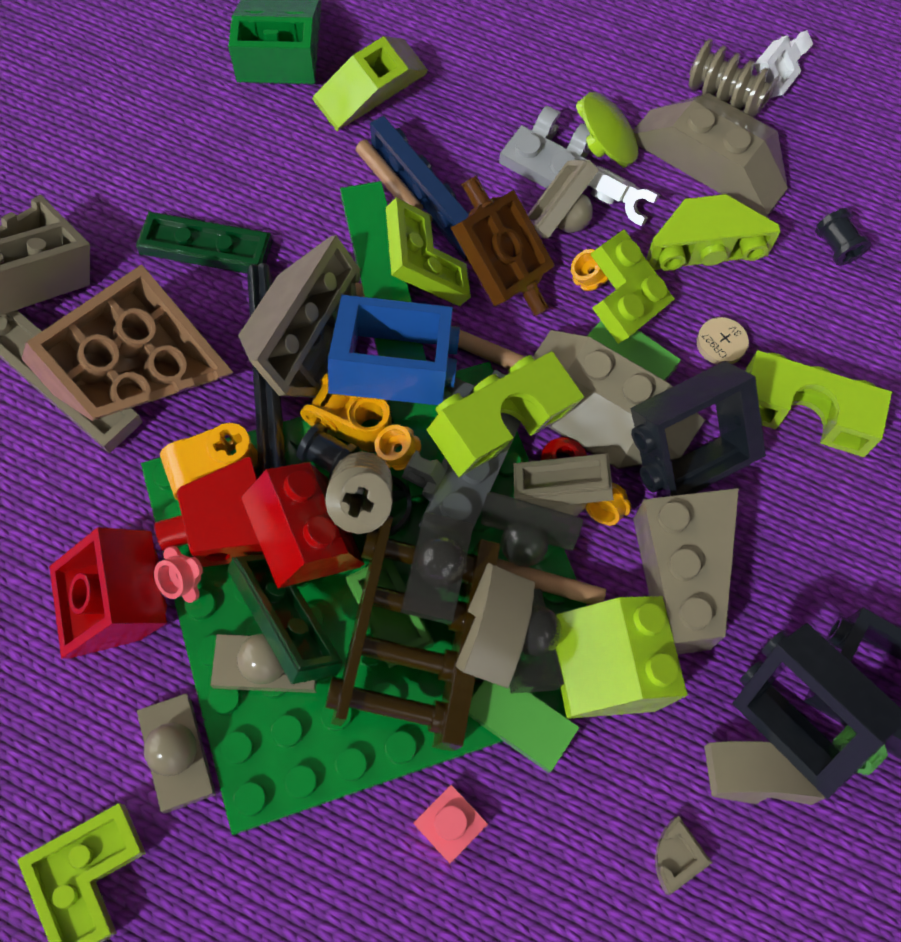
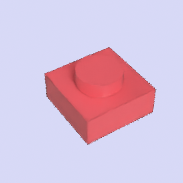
(450, 824)

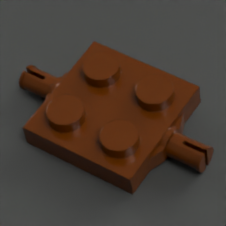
(503, 247)

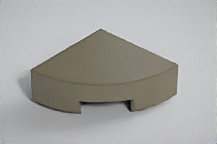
(678, 856)

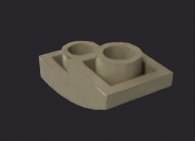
(500, 626)
(755, 772)

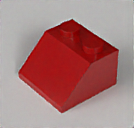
(294, 525)
(106, 591)

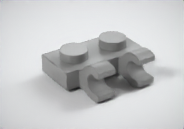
(536, 156)

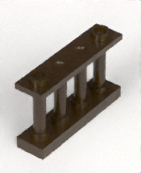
(445, 717)

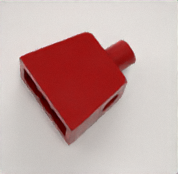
(213, 516)

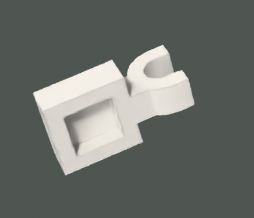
(782, 60)
(612, 187)

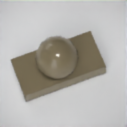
(563, 201)
(564, 482)
(251, 664)
(175, 753)

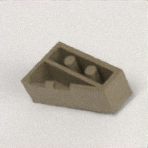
(40, 256)
(688, 561)

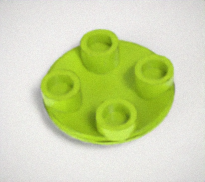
(608, 129)

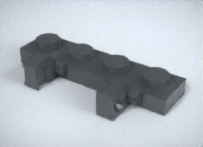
(447, 493)

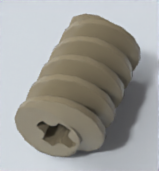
(731, 81)
(357, 512)

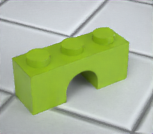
(849, 409)
(472, 428)

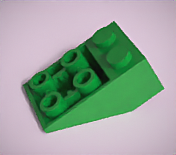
(275, 41)

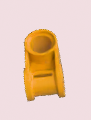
(345, 415)
(205, 453)

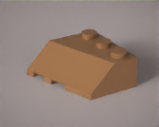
(122, 350)

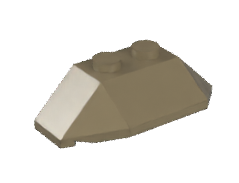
(718, 149)
(296, 319)
(610, 388)

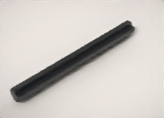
(267, 402)

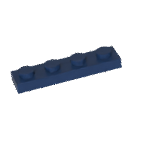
(416, 173)

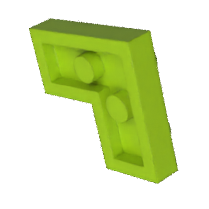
(416, 259)
(638, 288)
(66, 872)

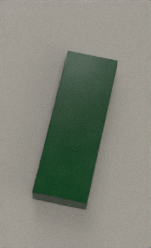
(203, 242)
(285, 621)

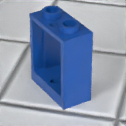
(390, 376)

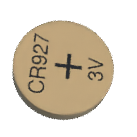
(722, 340)

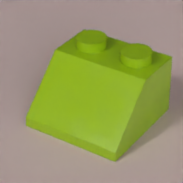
(618, 658)

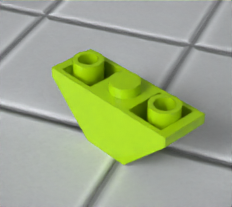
(368, 80)
(712, 232)

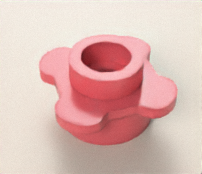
(178, 575)

